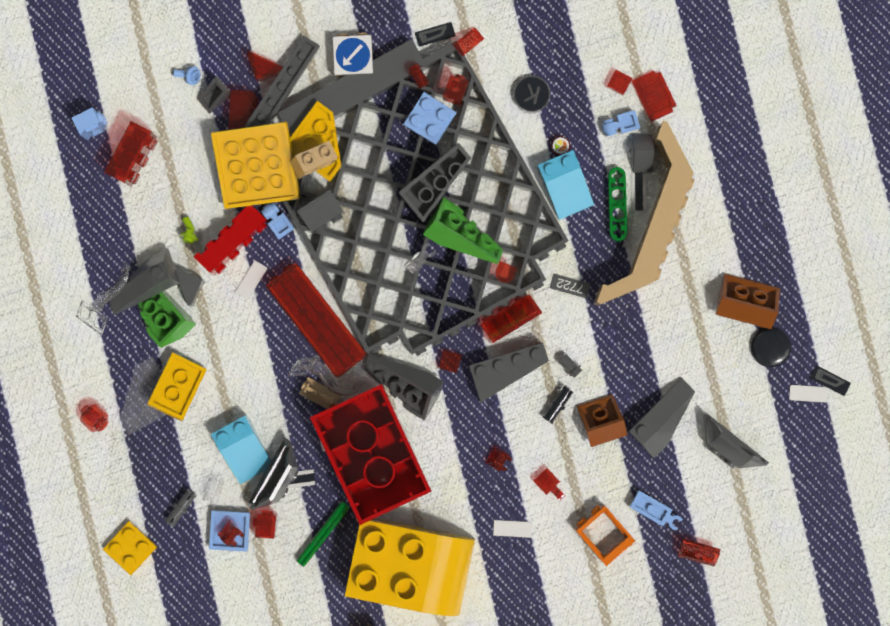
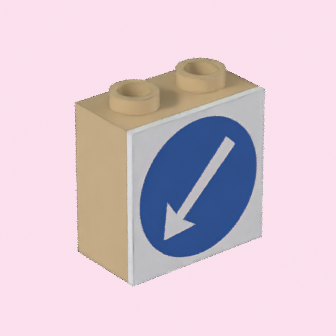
(352, 54)

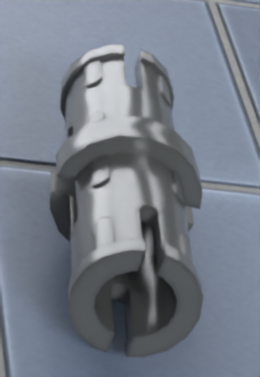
(180, 507)

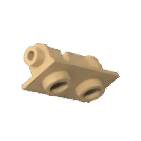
(319, 394)

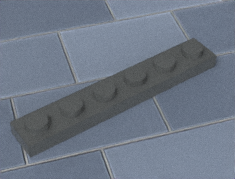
(284, 83)

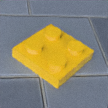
(130, 548)

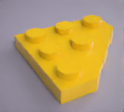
(315, 130)

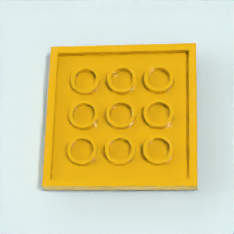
(255, 165)

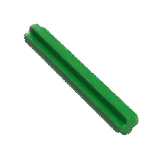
(323, 533)

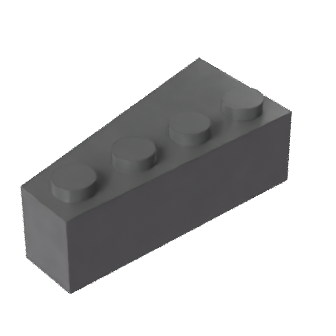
(504, 370)

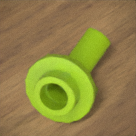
(189, 235)

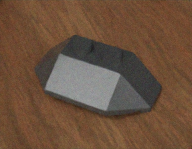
(729, 446)
(276, 477)

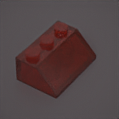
(510, 318)

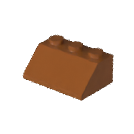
(748, 301)

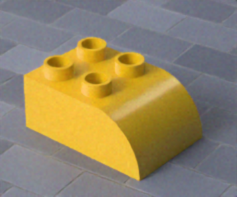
(410, 567)

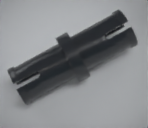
(558, 404)

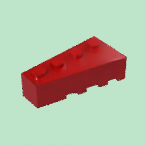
(231, 240)

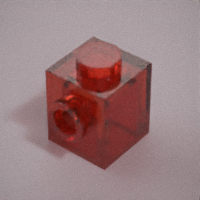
(455, 89)
(265, 524)

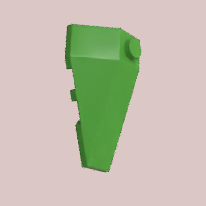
(453, 230)
(165, 319)

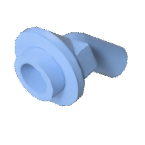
(192, 75)

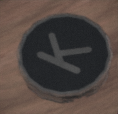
(531, 94)

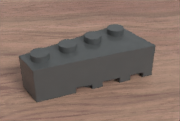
(430, 185)

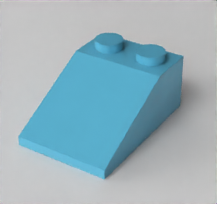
(565, 184)
(242, 449)

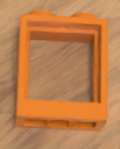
(620, 547)

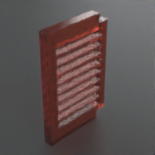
(654, 95)

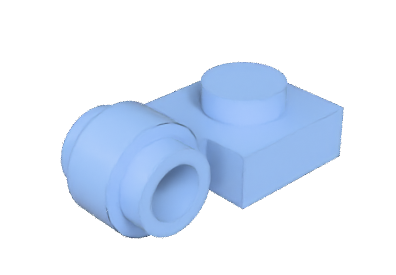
(625, 122)
(280, 224)

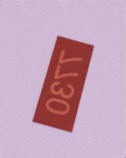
(468, 41)

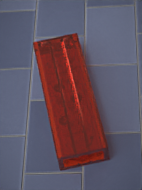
(316, 320)

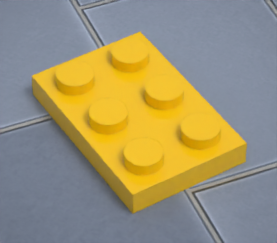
(176, 387)

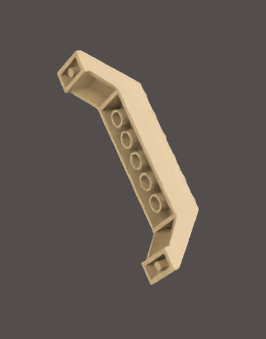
(661, 222)

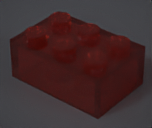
(131, 154)

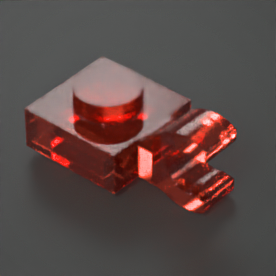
(548, 482)

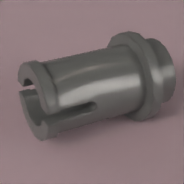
(570, 365)

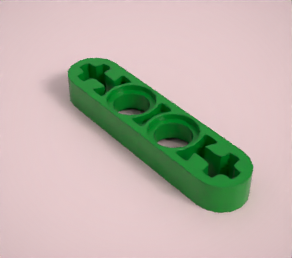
(617, 204)

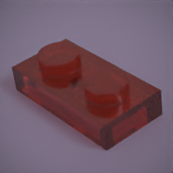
(698, 552)

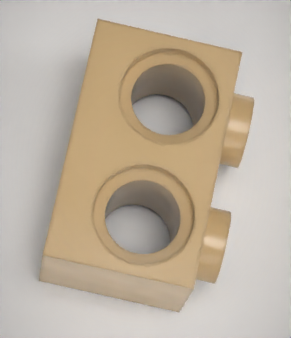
(313, 159)

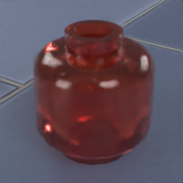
(94, 417)

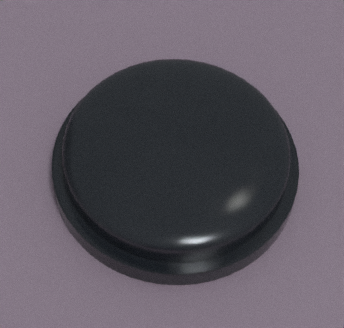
(770, 347)

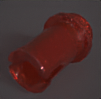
(418, 75)

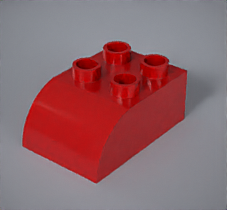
(371, 454)

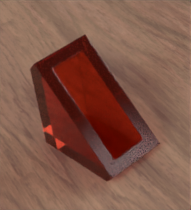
(262, 67)

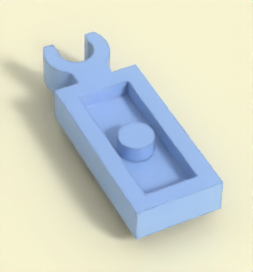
(653, 510)

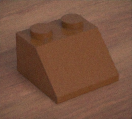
(602, 420)

